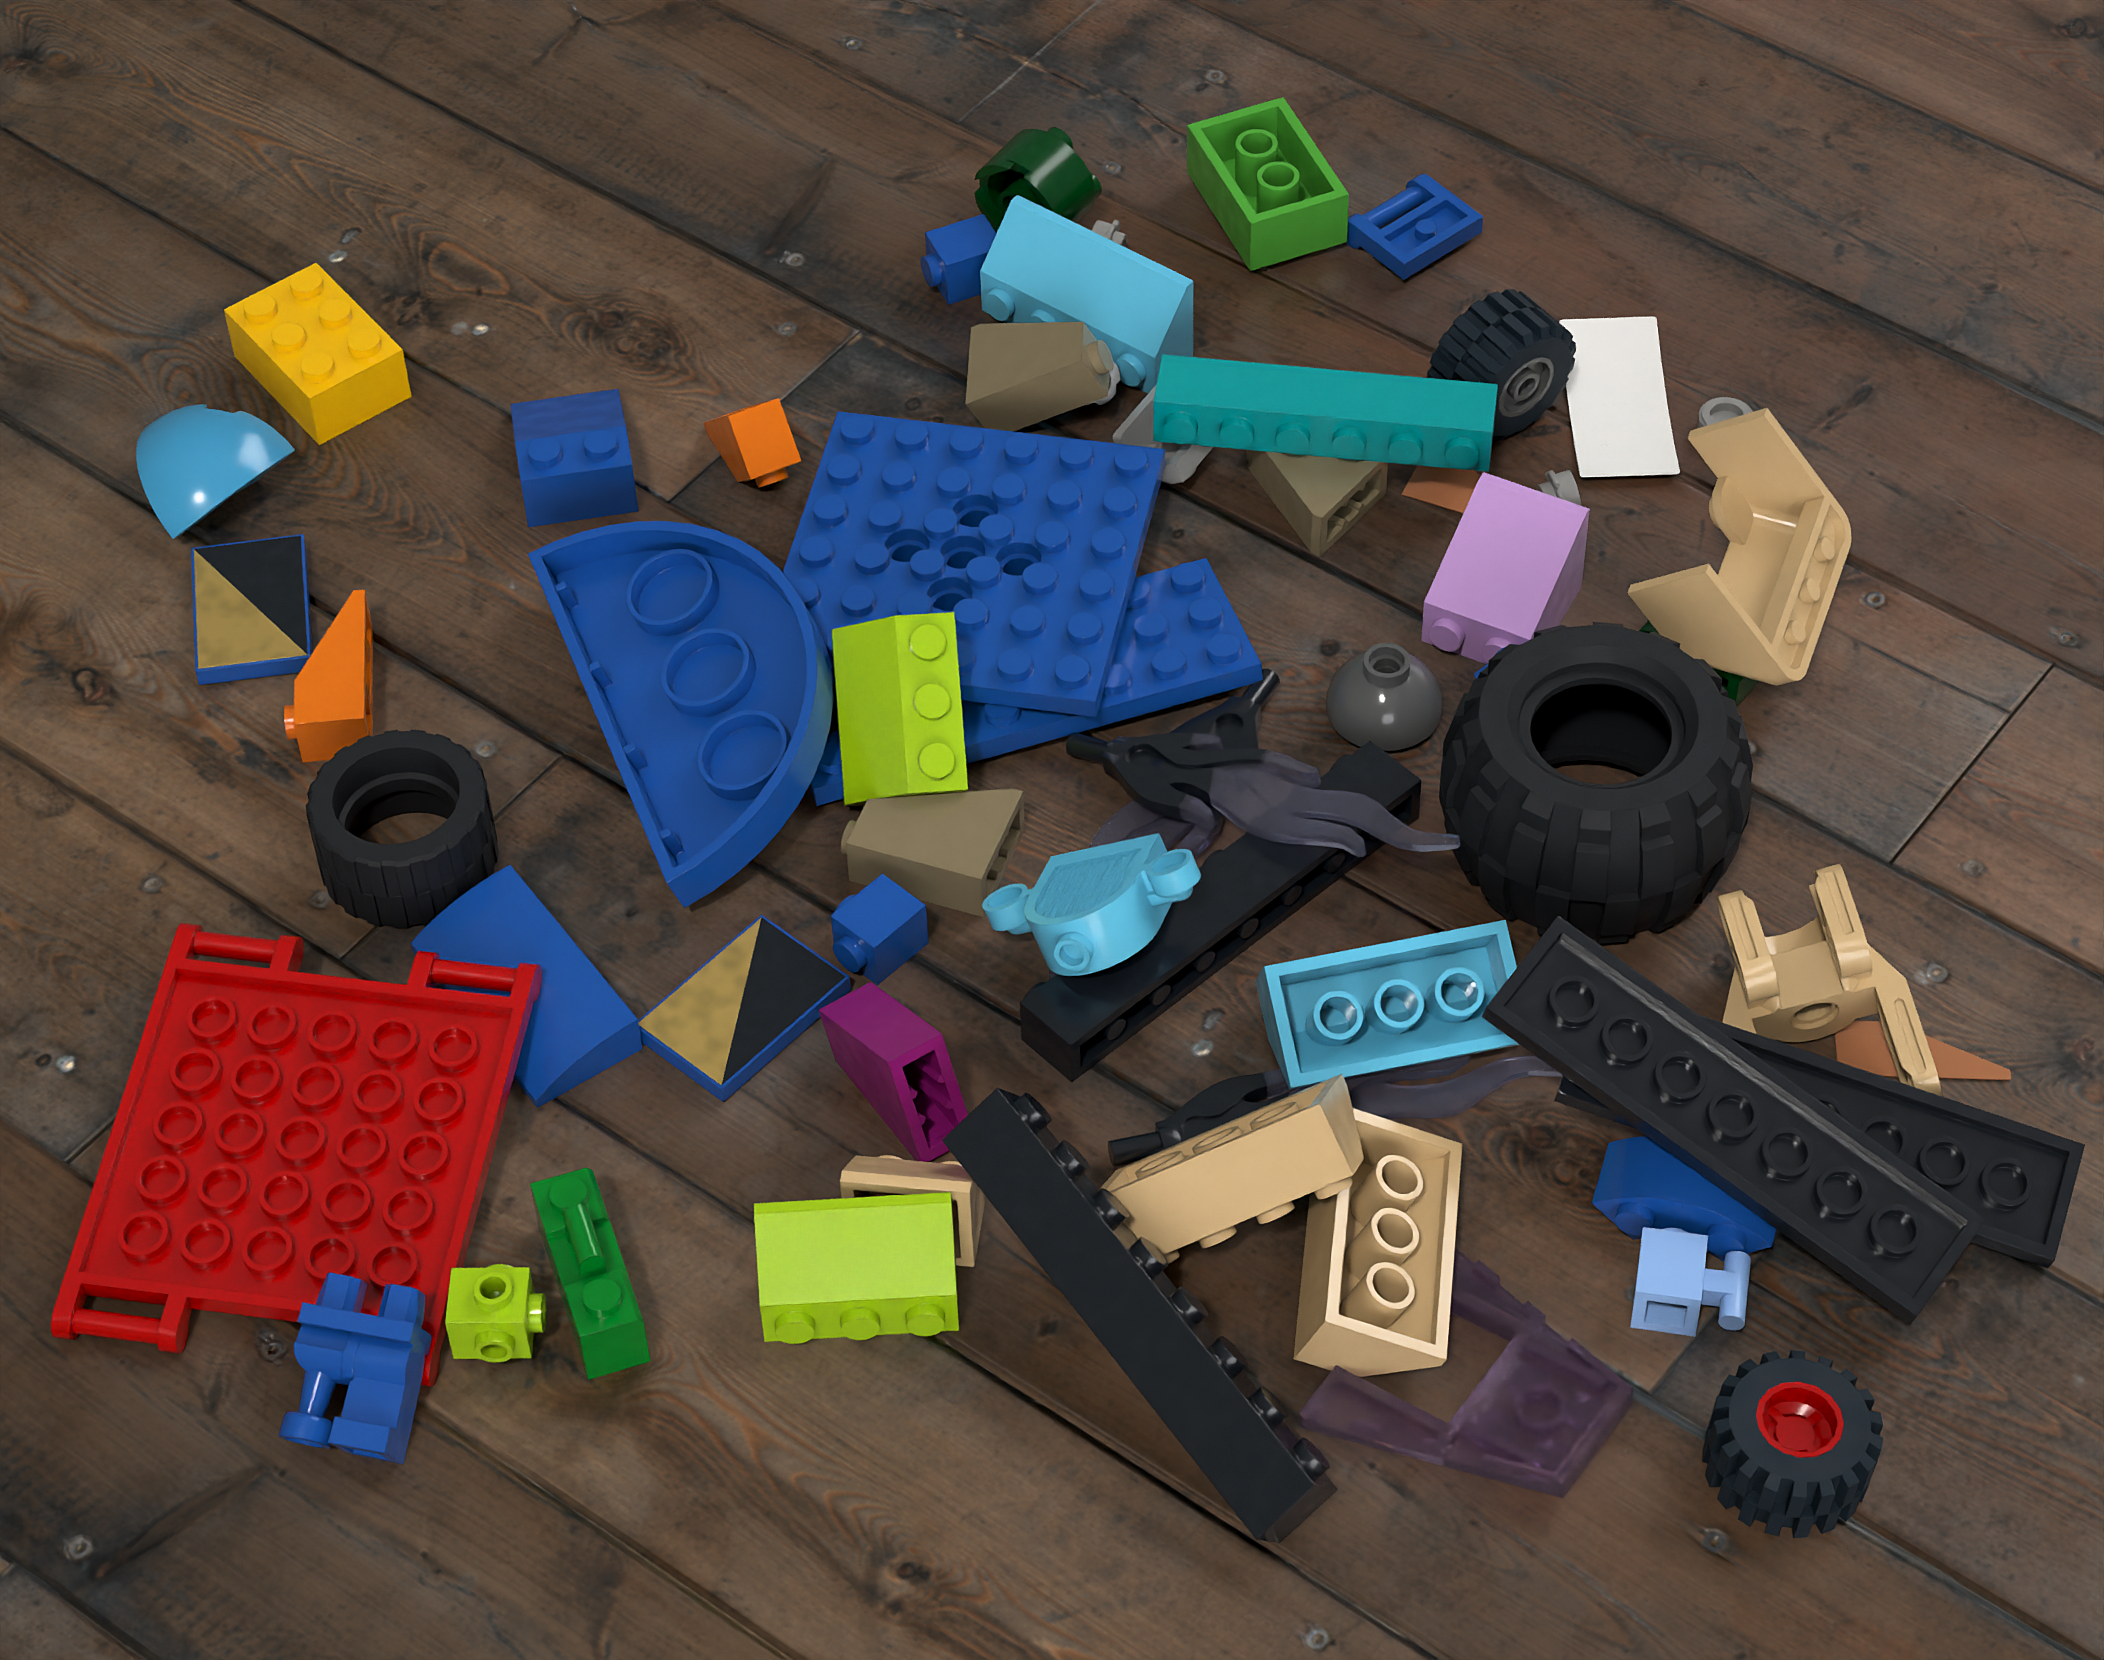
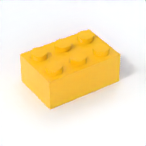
(318, 353)

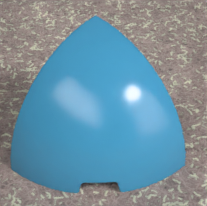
(201, 459)

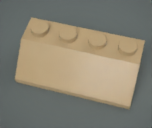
(1242, 1170)
(1382, 1256)

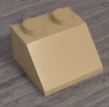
(894, 1176)

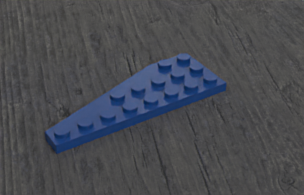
(1171, 649)

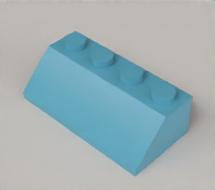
(1066, 273)
(1386, 1004)

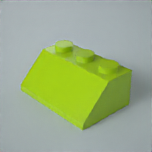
(899, 707)
(856, 1267)

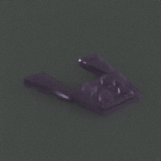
(1526, 1421)

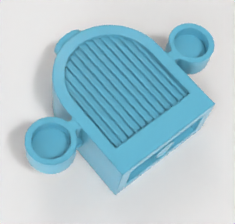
(1096, 902)

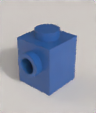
(956, 257)
(878, 929)

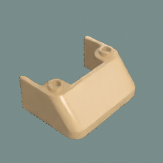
(1780, 562)

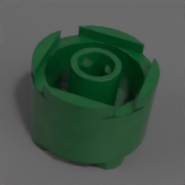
(1040, 169)

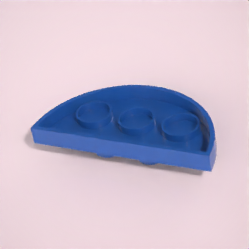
(699, 685)

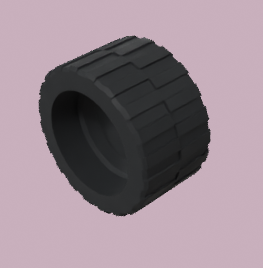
(389, 778)

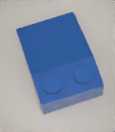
(573, 458)

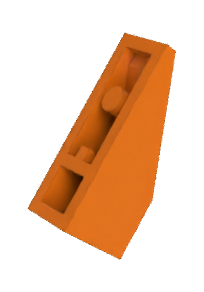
(335, 686)

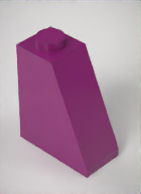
(897, 1067)

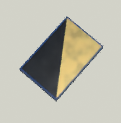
(251, 609)
(742, 1007)

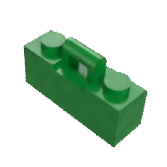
(590, 1273)

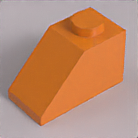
(755, 442)

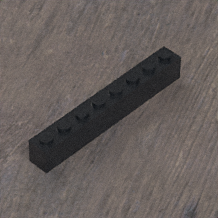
(1231, 907)
(1141, 1316)

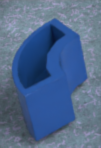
(1655, 1189)

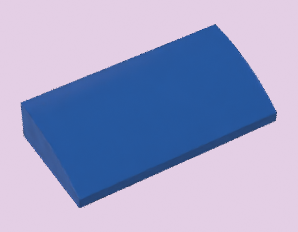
(578, 1017)

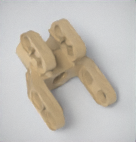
(1821, 979)

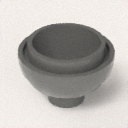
(1384, 699)

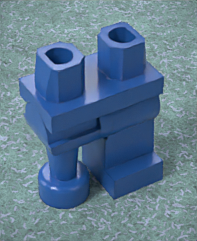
(370, 1353)

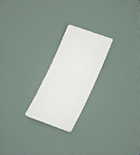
(1619, 399)

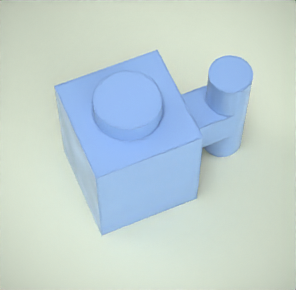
(1675, 1283)

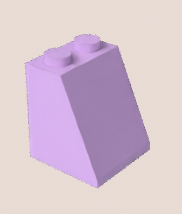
(1506, 570)

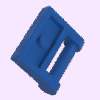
(1419, 236)

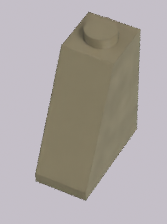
(1033, 372)
(1319, 493)
(937, 845)

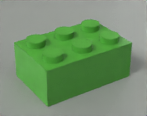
(1267, 183)

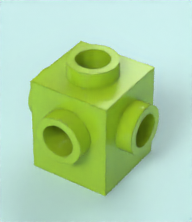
(493, 1313)

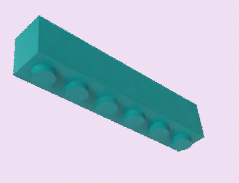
(1324, 412)

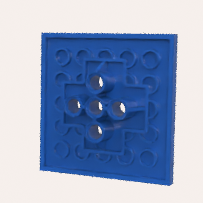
(1001, 527)

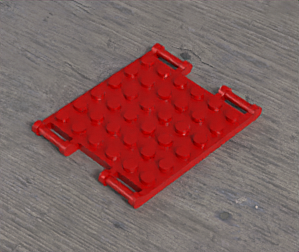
(295, 1137)

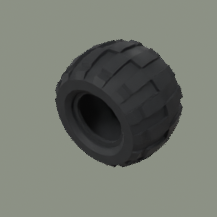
(1589, 851)

